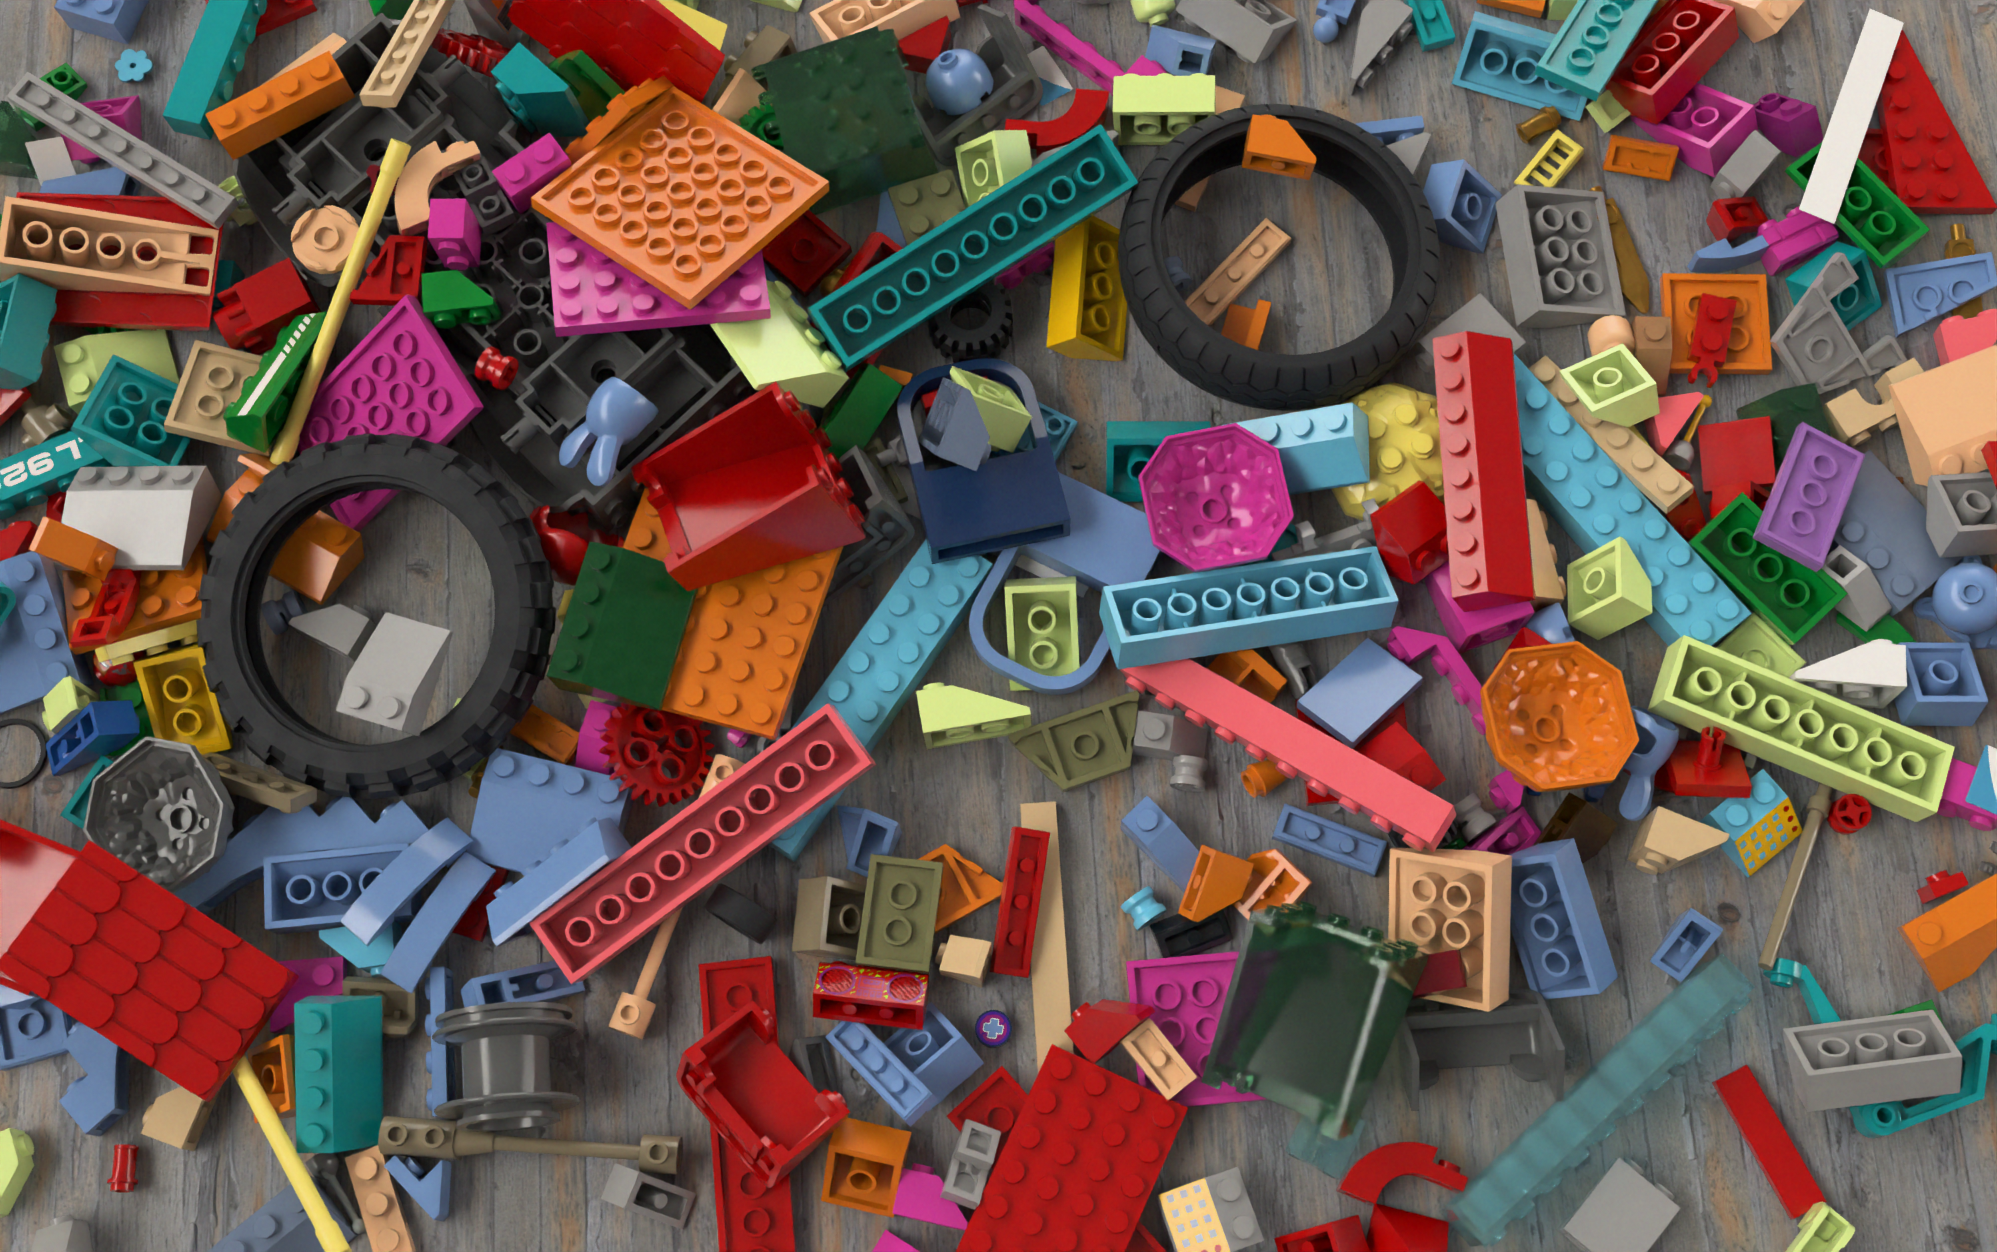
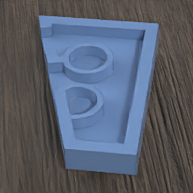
(1936, 287)

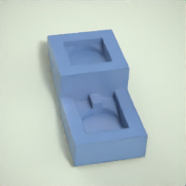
(1722, 257)

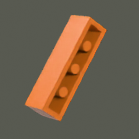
(280, 105)

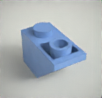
(1180, 51)

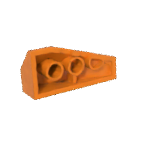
(1955, 934)

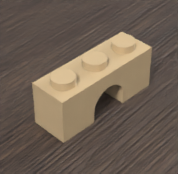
(1854, 419)

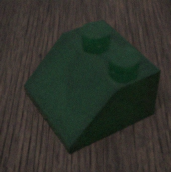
(1788, 410)

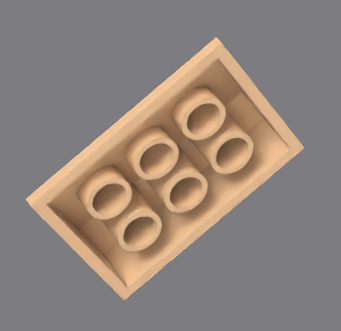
(1948, 415)
(1456, 904)

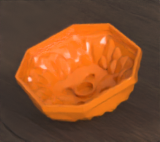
(1558, 717)

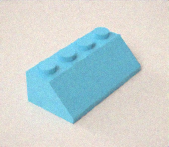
(1502, 62)
(1318, 446)

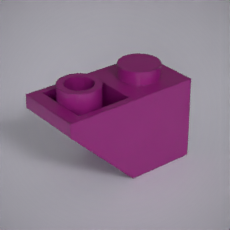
(1788, 123)

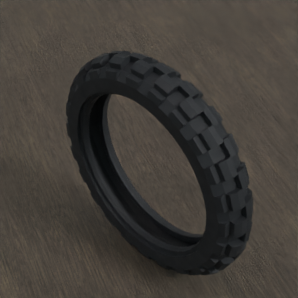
(236, 586)

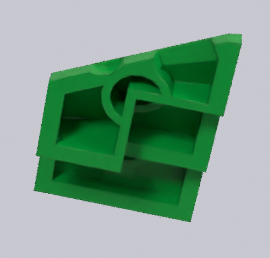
(587, 81)

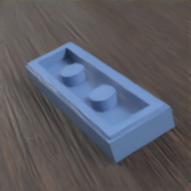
(1329, 840)

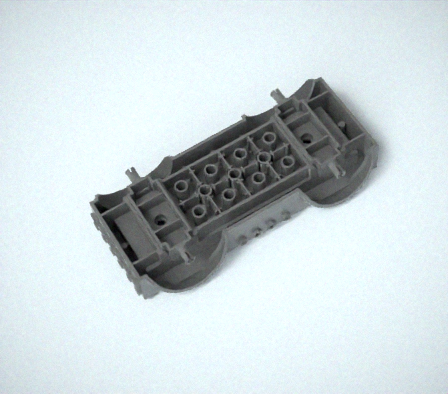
(520, 427)

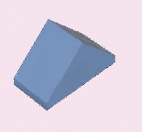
(1685, 944)

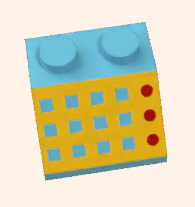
(1756, 824)

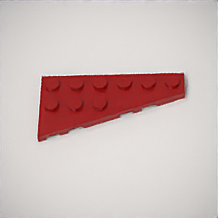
(1922, 147)

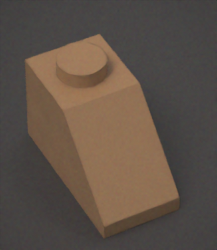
(1654, 348)

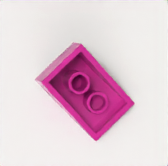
(1704, 127)

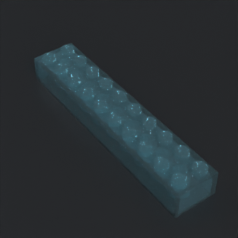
(1596, 1100)

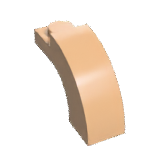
(420, 178)

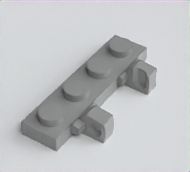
(1349, 538)

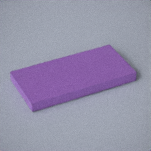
(1809, 496)

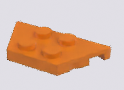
(963, 887)

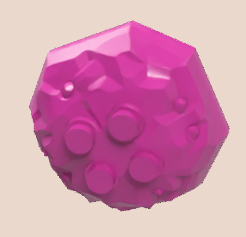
(1215, 497)

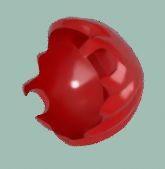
(567, 540)

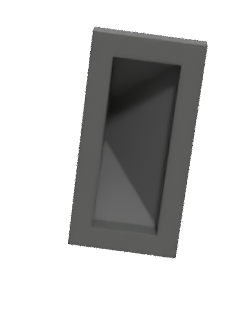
(814, 1061)

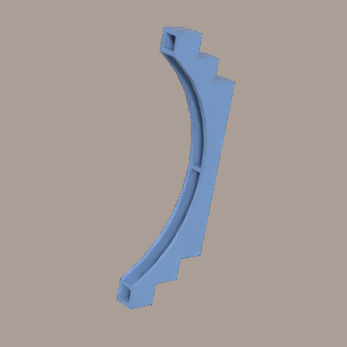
(103, 1095)

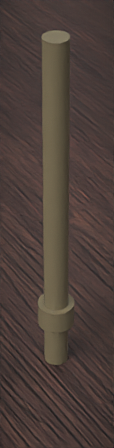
(1817, 809)

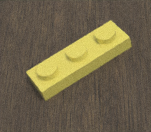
(152, 642)

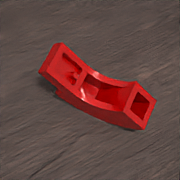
(1085, 114)
(1374, 1170)

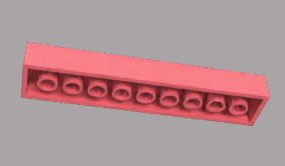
(702, 844)

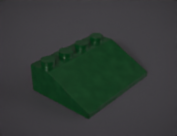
(621, 628)

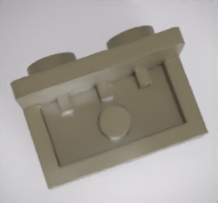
(399, 1007)

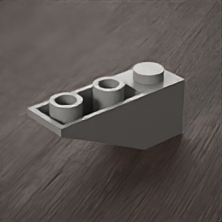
(1378, 30)

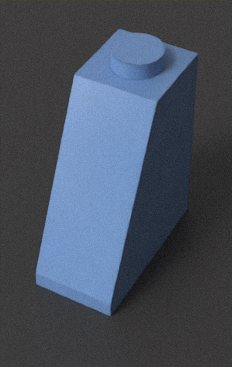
(99, 182)

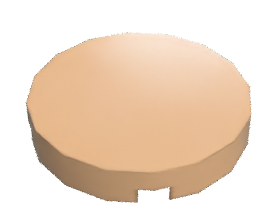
(324, 239)

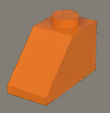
(1276, 148)
(73, 548)
(1214, 883)

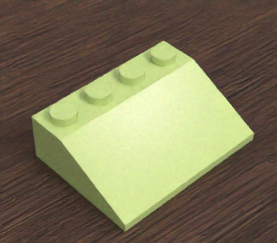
(784, 350)

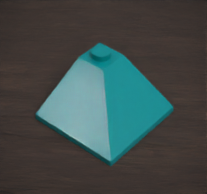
(128, 416)

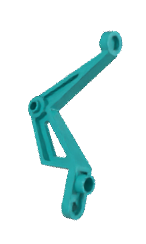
(1889, 1117)

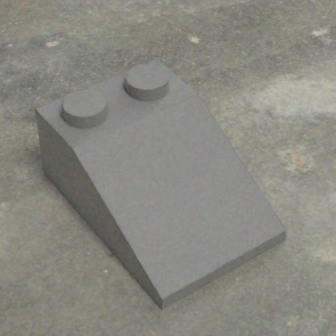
(396, 674)

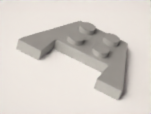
(1818, 345)

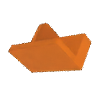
(1250, 673)

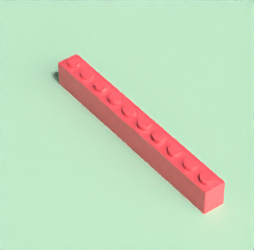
(1297, 750)

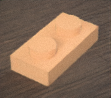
(1158, 1059)

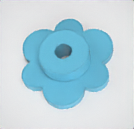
(133, 66)

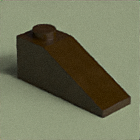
(1583, 823)

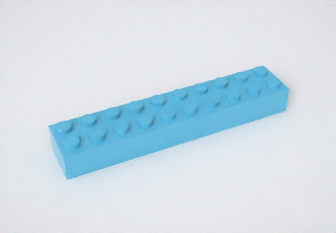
(1600, 504)
(892, 659)

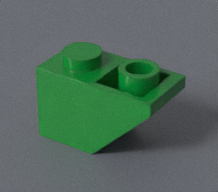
(454, 300)

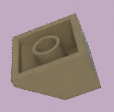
(828, 917)

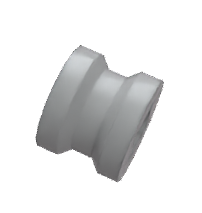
(1189, 773)

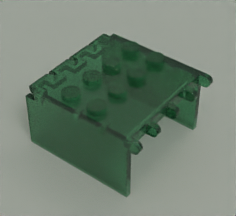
(848, 115)

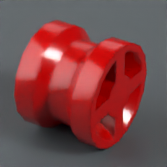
(496, 368)
(1856, 809)

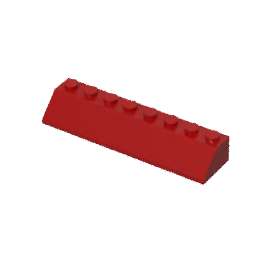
(1482, 471)

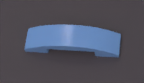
(404, 878)
(436, 921)

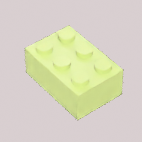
(1160, 106)

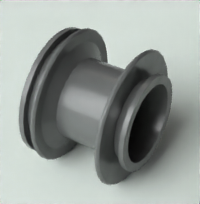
(505, 1064)

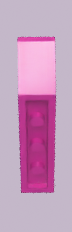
(1078, 54)
(1414, 645)

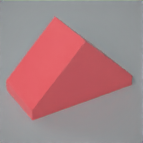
(1672, 417)

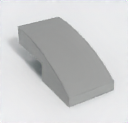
(970, 1164)

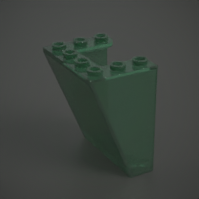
(1312, 1012)

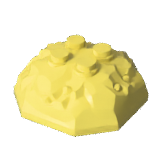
(1401, 446)

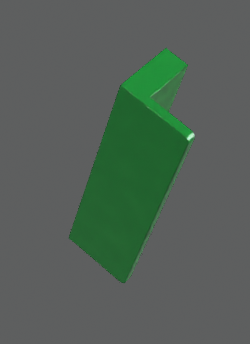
(860, 409)

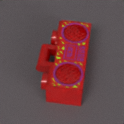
(870, 995)

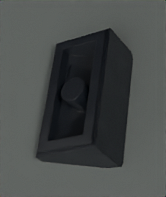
(1184, 937)

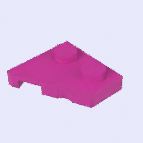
(315, 978)

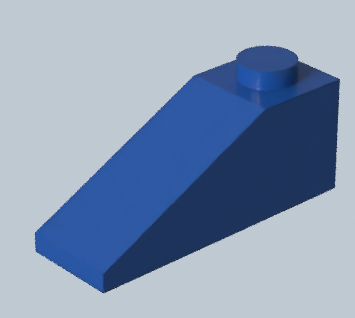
(92, 733)

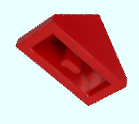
(926, 44)

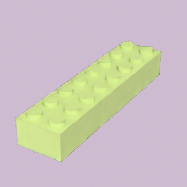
(1802, 729)

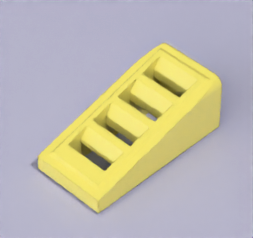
(1565, 144)

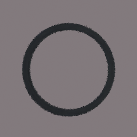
(43, 754)

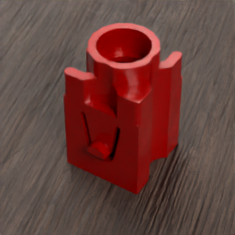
(263, 306)

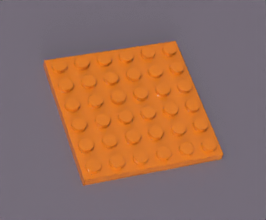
(680, 196)
(741, 635)

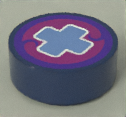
(993, 1029)

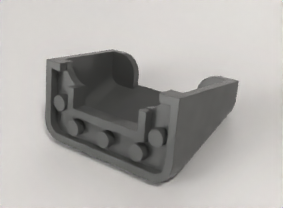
(885, 523)

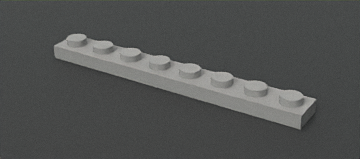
(123, 150)

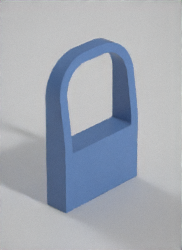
(1104, 548)

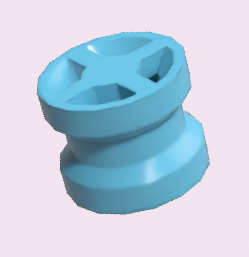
(1143, 908)

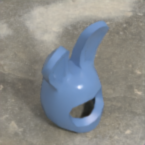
(613, 418)
(1655, 745)

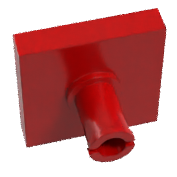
(1708, 768)

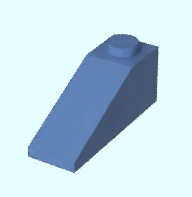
(1161, 841)
(527, 984)

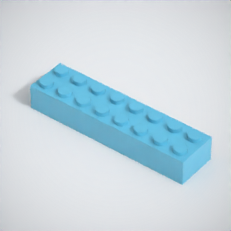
(1247, 607)

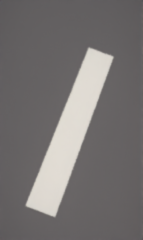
(1851, 116)

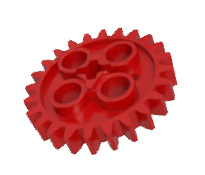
(472, 50)
(656, 750)

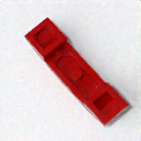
(111, 610)

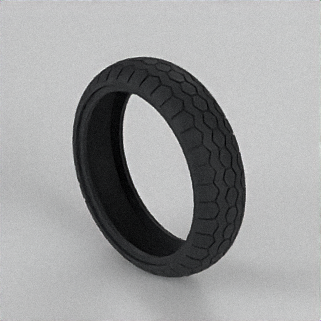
(1258, 377)

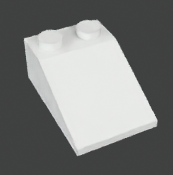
(1861, 676)

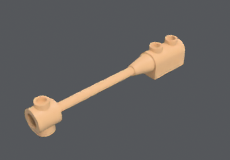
(634, 1011)

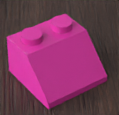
(121, 111)

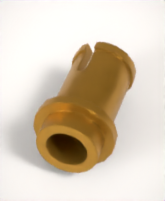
(1539, 124)

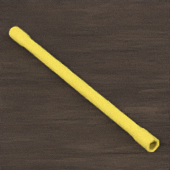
(389, 172)
(325, 1227)

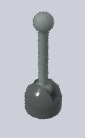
(325, 1167)

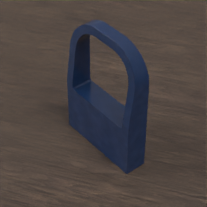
(1002, 503)

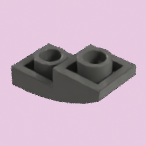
(485, 197)

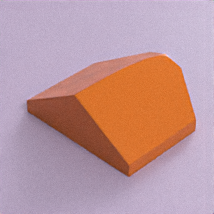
(1273, 882)

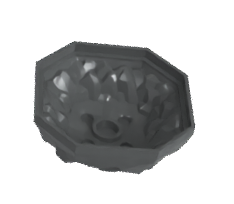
(161, 812)

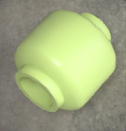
(1153, 11)

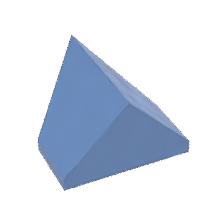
(865, 835)

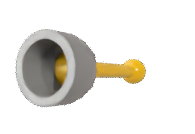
(1681, 453)

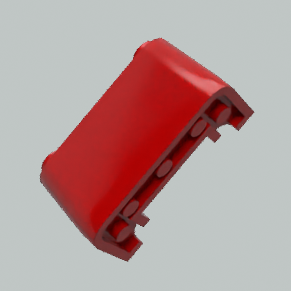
(758, 1095)

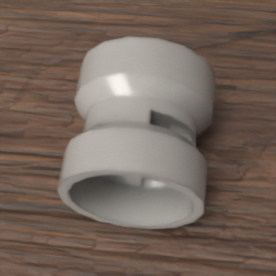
(1472, 817)

